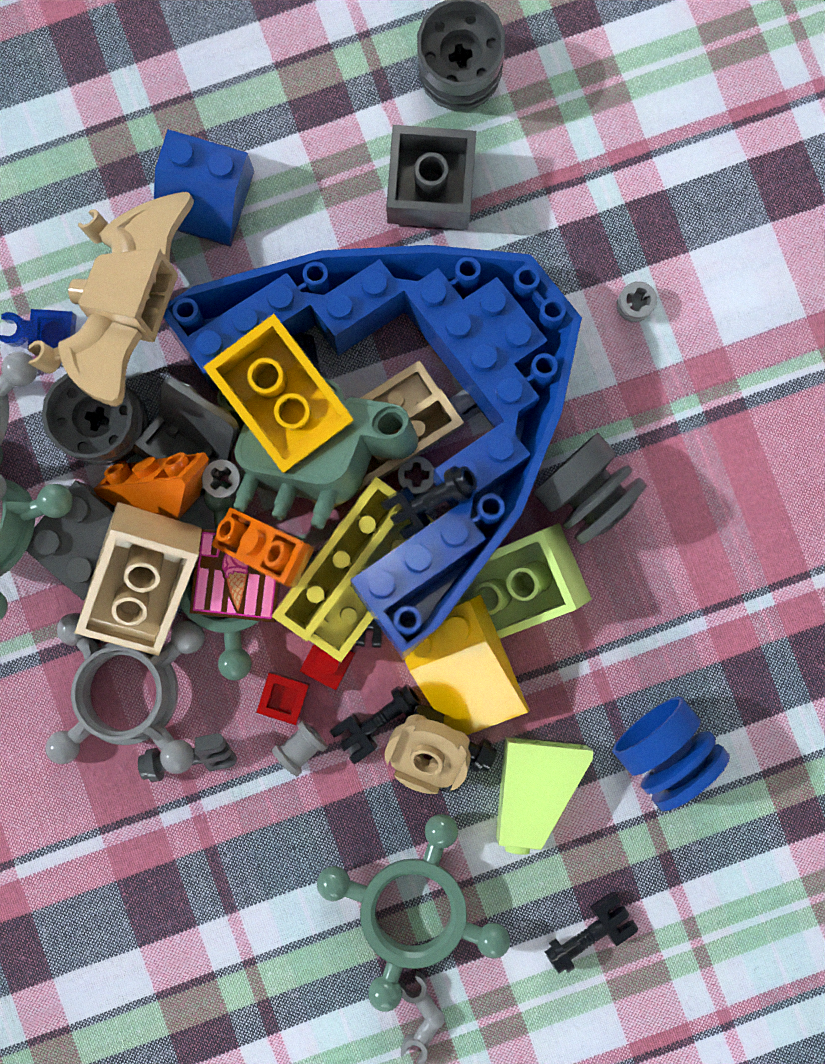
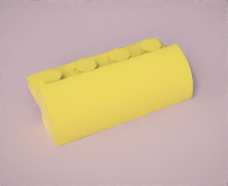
(324, 602)

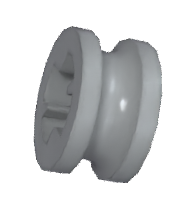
(648, 294)

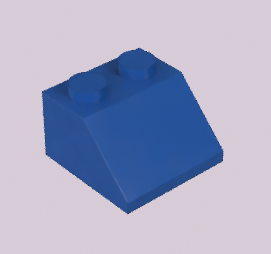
(213, 176)

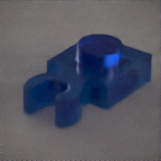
(44, 325)

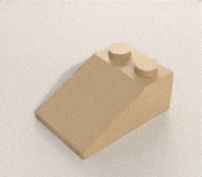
(139, 579)

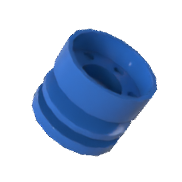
(675, 758)

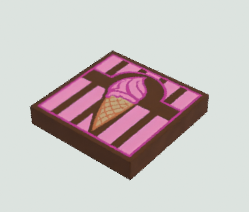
(230, 587)

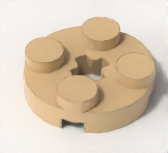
(425, 736)

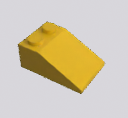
(278, 393)
(467, 671)

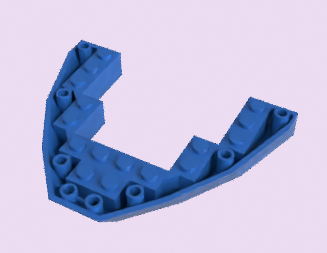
(495, 329)

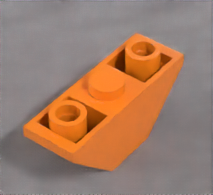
(156, 485)
(262, 547)

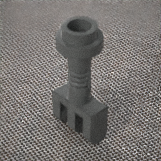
(209, 749)

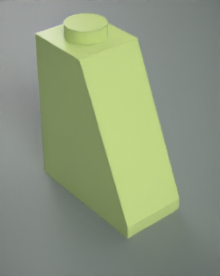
(536, 789)

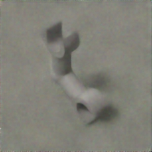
(433, 1018)

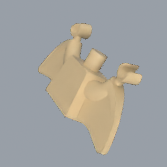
(120, 297)

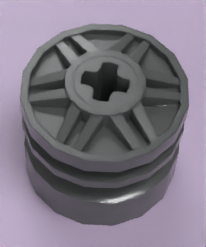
(464, 32)
(72, 417)
(590, 489)

